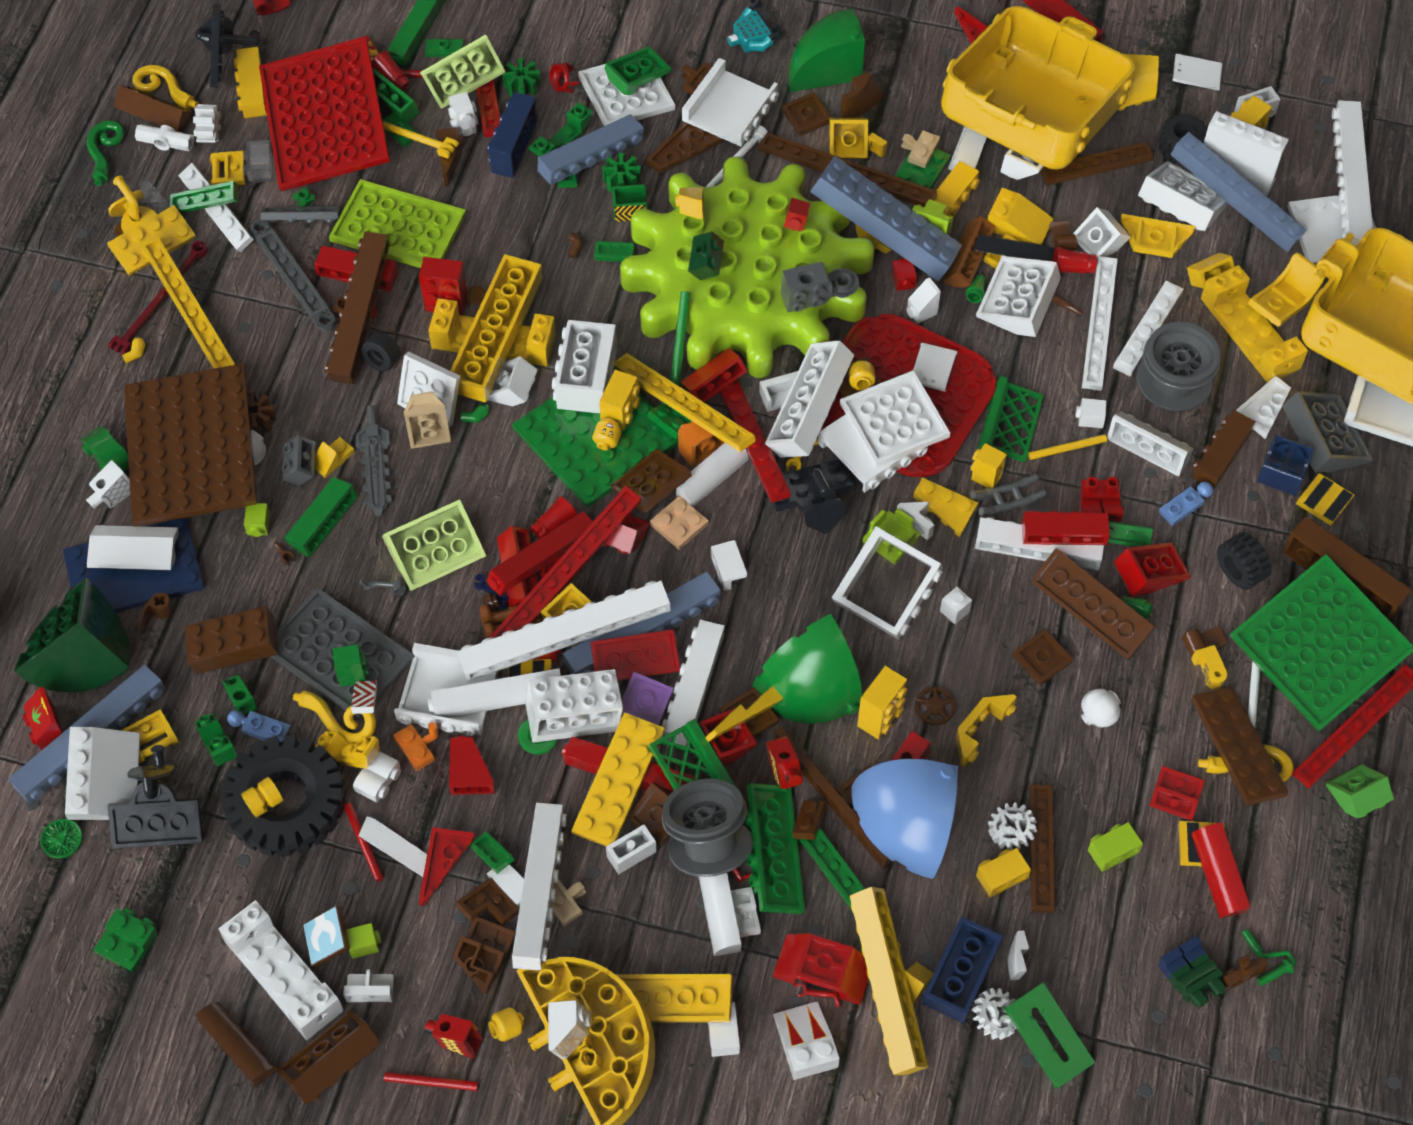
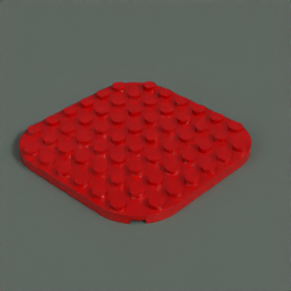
(892, 349)

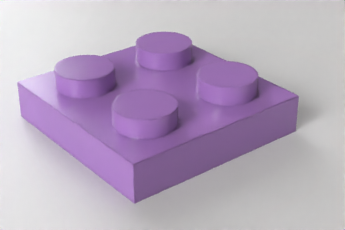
(646, 698)

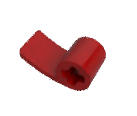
(267, 7)

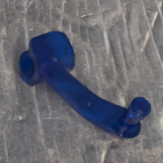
(482, 586)

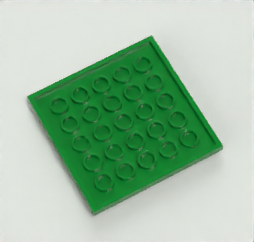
(567, 446)
(1322, 642)

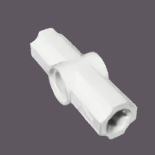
(164, 137)

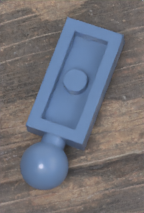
(1185, 503)
(258, 725)

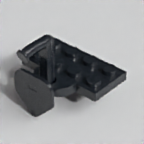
(219, 39)
(815, 494)
(152, 817)

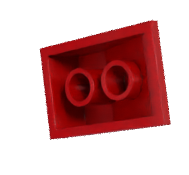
(1151, 568)

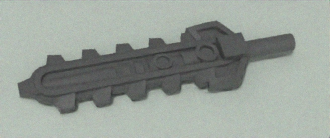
(373, 442)

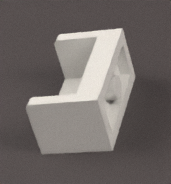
(776, 390)
(724, 1036)

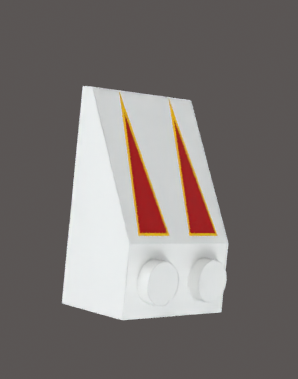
(806, 1040)

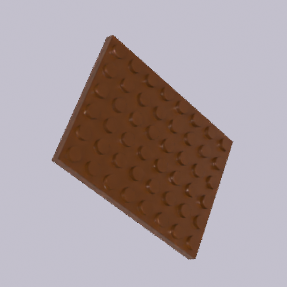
(189, 445)

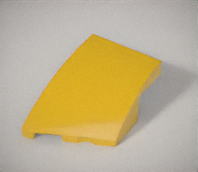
(1144, 80)

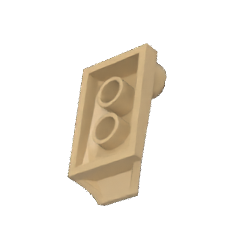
(426, 420)

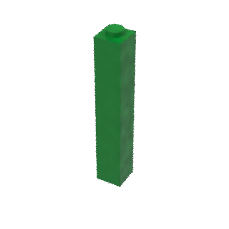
(414, 30)

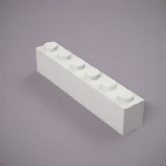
(1007, 539)
(695, 677)

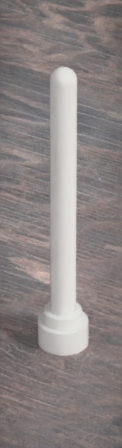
(756, 136)
(1253, 695)

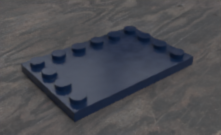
(135, 587)

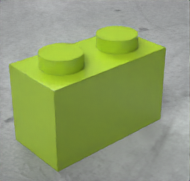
(1114, 846)

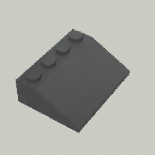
(1321, 425)

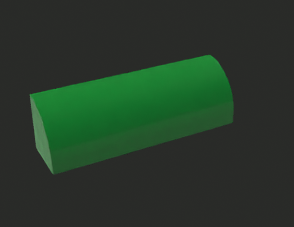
(321, 516)

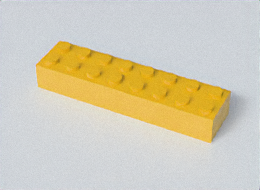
(496, 326)

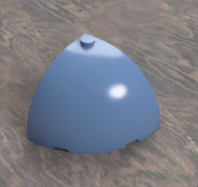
(908, 810)

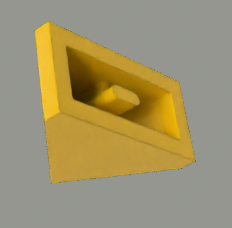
(918, 980)

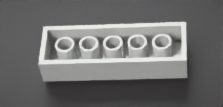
(809, 399)

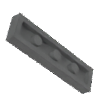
(306, 213)

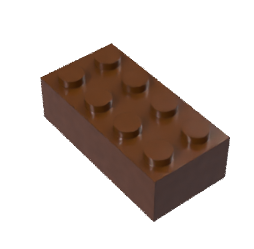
(231, 640)

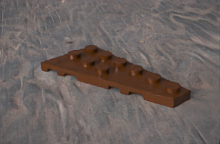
(681, 146)

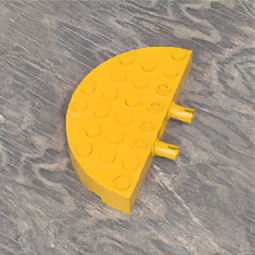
(617, 1055)

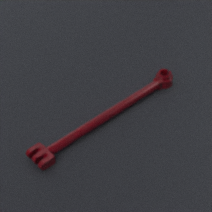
(122, 344)

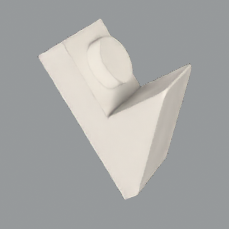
(917, 511)

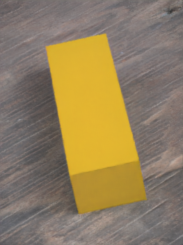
(741, 715)

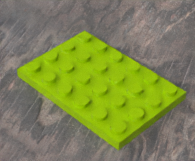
(413, 223)

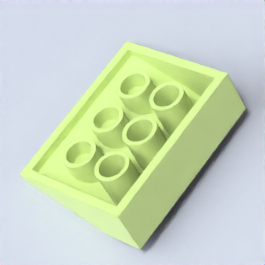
(463, 71)
(434, 545)

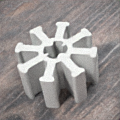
(207, 123)

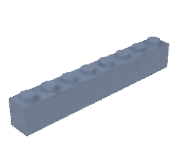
(1238, 192)
(684, 603)
(110, 713)

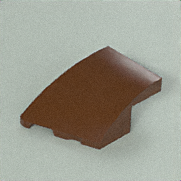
(863, 96)
(484, 952)

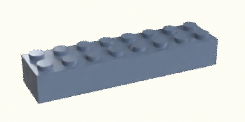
(886, 218)

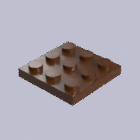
(653, 479)

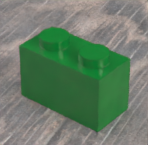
(350, 665)

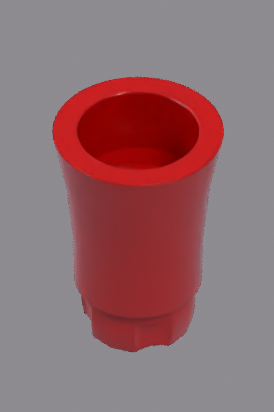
(390, 70)
(1074, 261)
(556, 515)

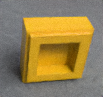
(877, 145)

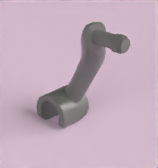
(398, 589)

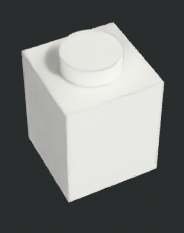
(1091, 413)
(955, 605)

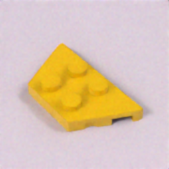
(1155, 235)

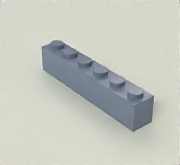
(590, 149)

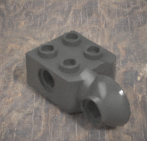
(812, 286)

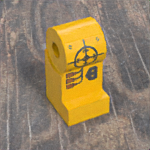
(1211, 666)

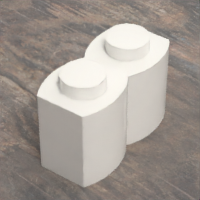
(375, 780)

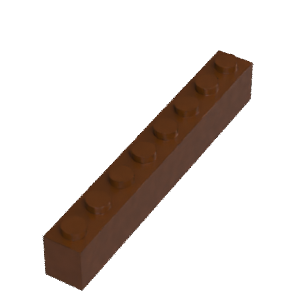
(358, 307)

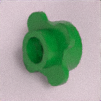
(303, 197)

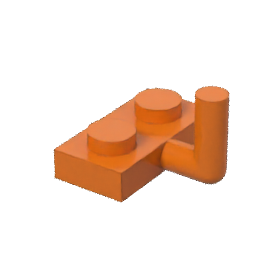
(415, 747)

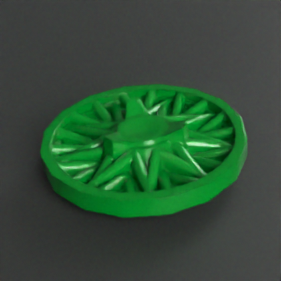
(526, 743)
(61, 838)

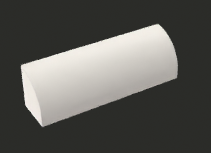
(968, 148)
(711, 473)
(720, 914)

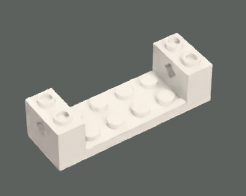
(280, 970)

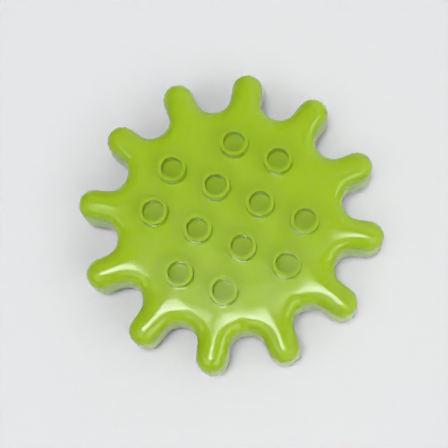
(744, 302)

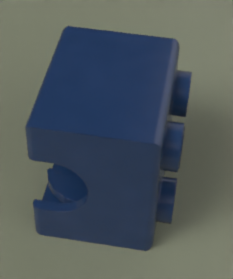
(1285, 465)

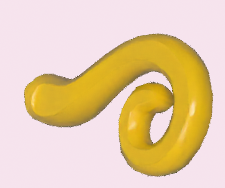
(180, 97)
(317, 704)
(1215, 764)

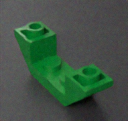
(577, 121)
(216, 742)

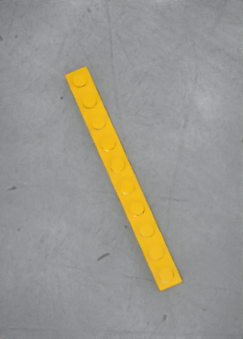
(186, 303)
(686, 404)

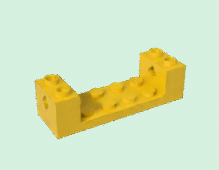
(1250, 330)
(532, 342)

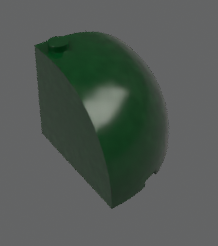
(76, 644)

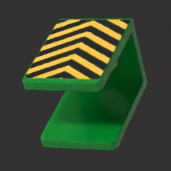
(628, 200)

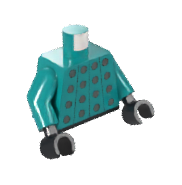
(752, 31)

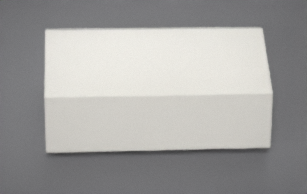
(132, 547)

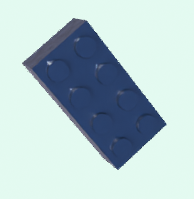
(512, 134)
(962, 970)

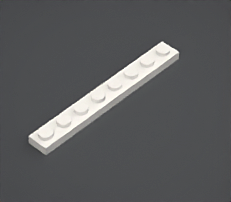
(1099, 323)

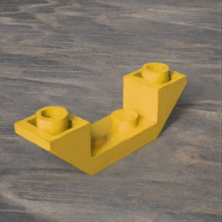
(996, 705)
(349, 754)

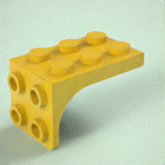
(1289, 292)

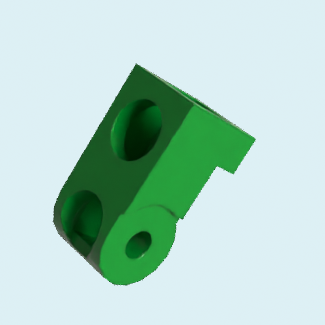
(239, 694)

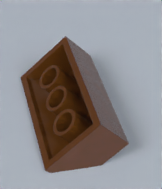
(328, 1057)

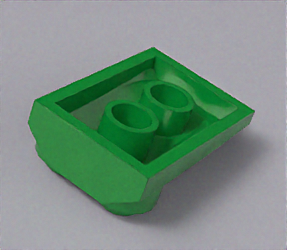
(636, 70)

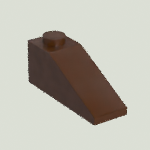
(449, 164)

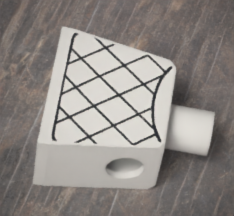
(109, 486)

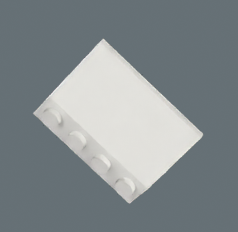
(1182, 195)
(1019, 294)
(99, 771)

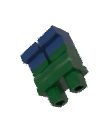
(1192, 972)

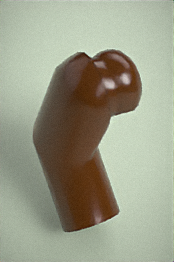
(576, 240)

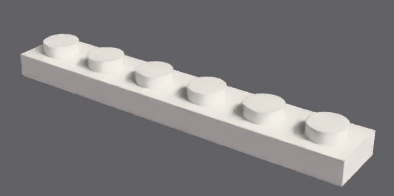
(220, 214)
(1152, 320)

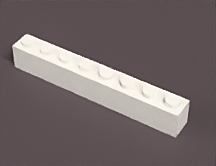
(538, 887)

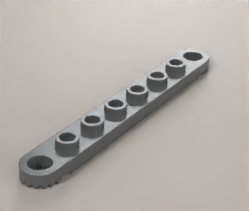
(293, 275)

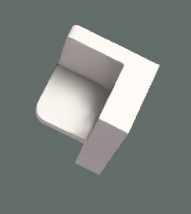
(728, 563)
(369, 987)

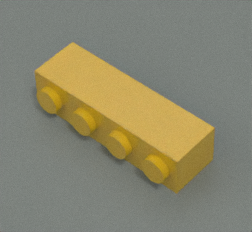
(250, 84)
(957, 187)

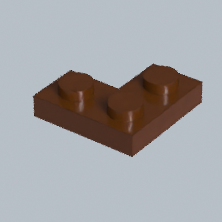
(488, 897)

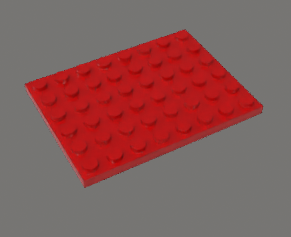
(324, 114)

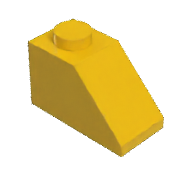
(691, 202)

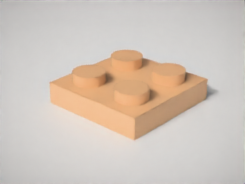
(679, 522)

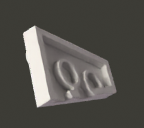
(1266, 405)

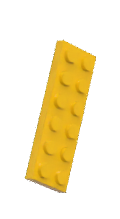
(617, 781)
(683, 996)

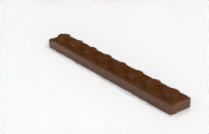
(838, 803)

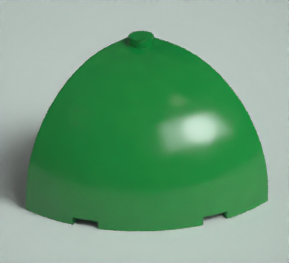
(828, 53)
(813, 675)

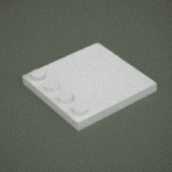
(613, 105)
(1323, 224)
(894, 418)

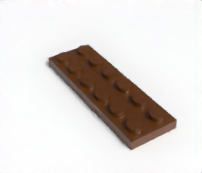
(1093, 604)
(1239, 746)

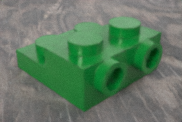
(668, 419)
(126, 939)

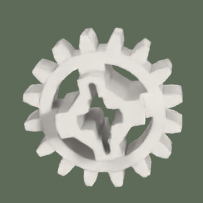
(1017, 818)
(992, 1013)

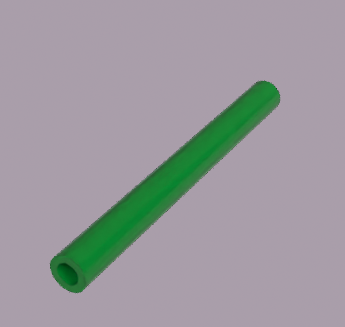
(680, 337)

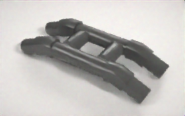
(1015, 488)

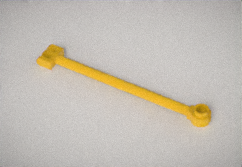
(444, 148)

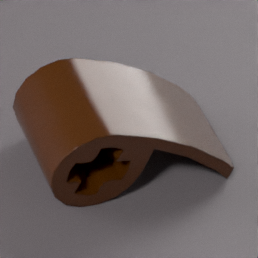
(1061, 235)
(159, 606)
(1195, 640)

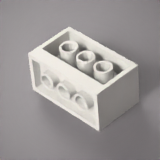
(584, 365)
(573, 705)

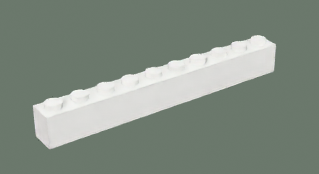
(1352, 169)
(564, 630)

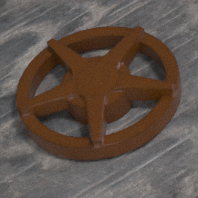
(935, 706)

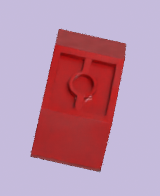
(823, 964)

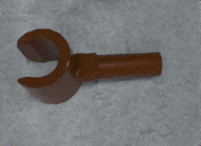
(283, 553)

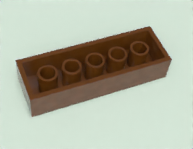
(1311, 542)

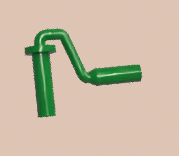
(1277, 972)

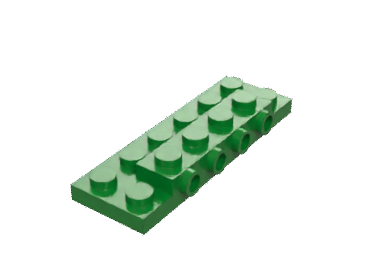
(774, 850)

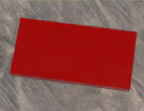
(641, 653)

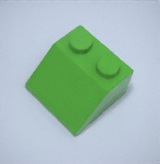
(1361, 790)

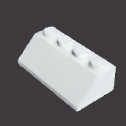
(1149, 443)

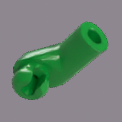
(477, 415)

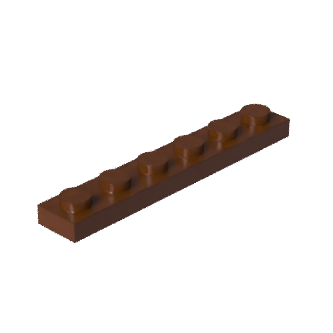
(1099, 163)
(1042, 850)

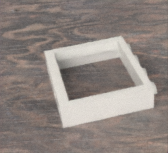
(860, 564)

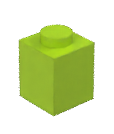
(257, 520)
(363, 940)

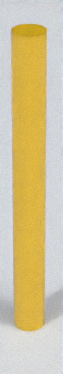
(1067, 447)

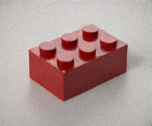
(442, 280)

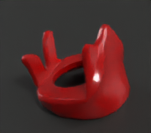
(561, 71)

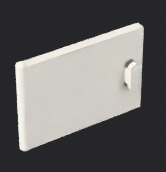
(1197, 72)
(934, 366)

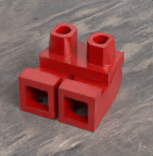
(1101, 497)

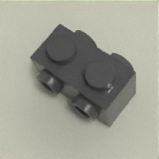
(299, 460)

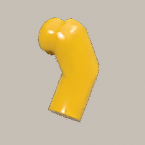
(136, 352)

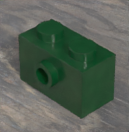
(706, 255)

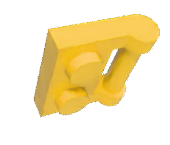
(233, 167)
(151, 728)

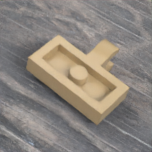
(922, 148)
(565, 906)

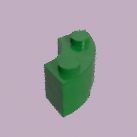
(104, 449)

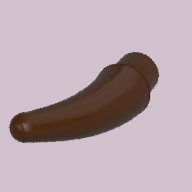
(1060, 301)

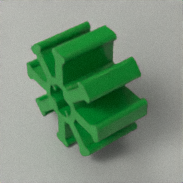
(521, 78)
(621, 172)

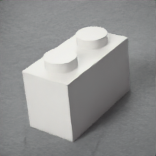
(631, 849)

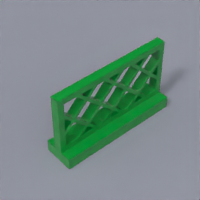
(993, 418)
(699, 747)

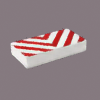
(364, 697)

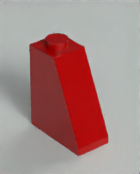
(467, 769)

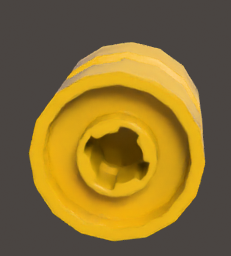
(261, 797)

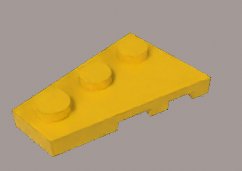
(948, 505)

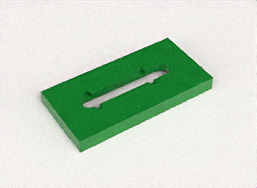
(1021, 1016)

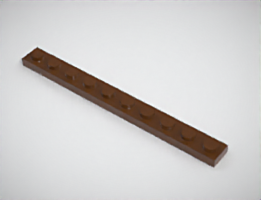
(819, 161)

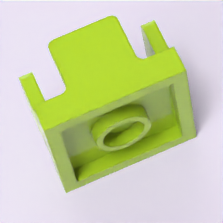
(934, 214)
(898, 525)

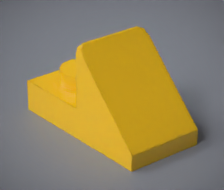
(331, 457)

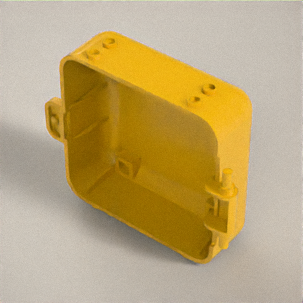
(1037, 85)
(1366, 310)

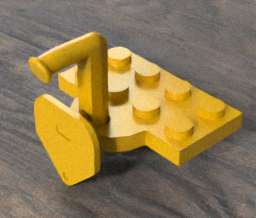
(167, 225)

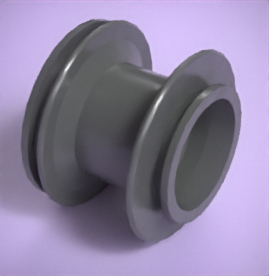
(1193, 362)
(707, 827)

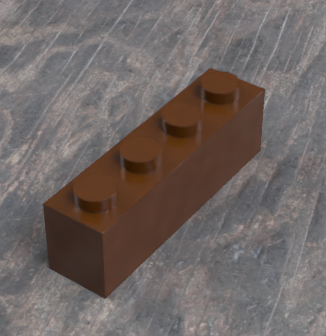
(1223, 448)

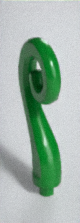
(102, 166)

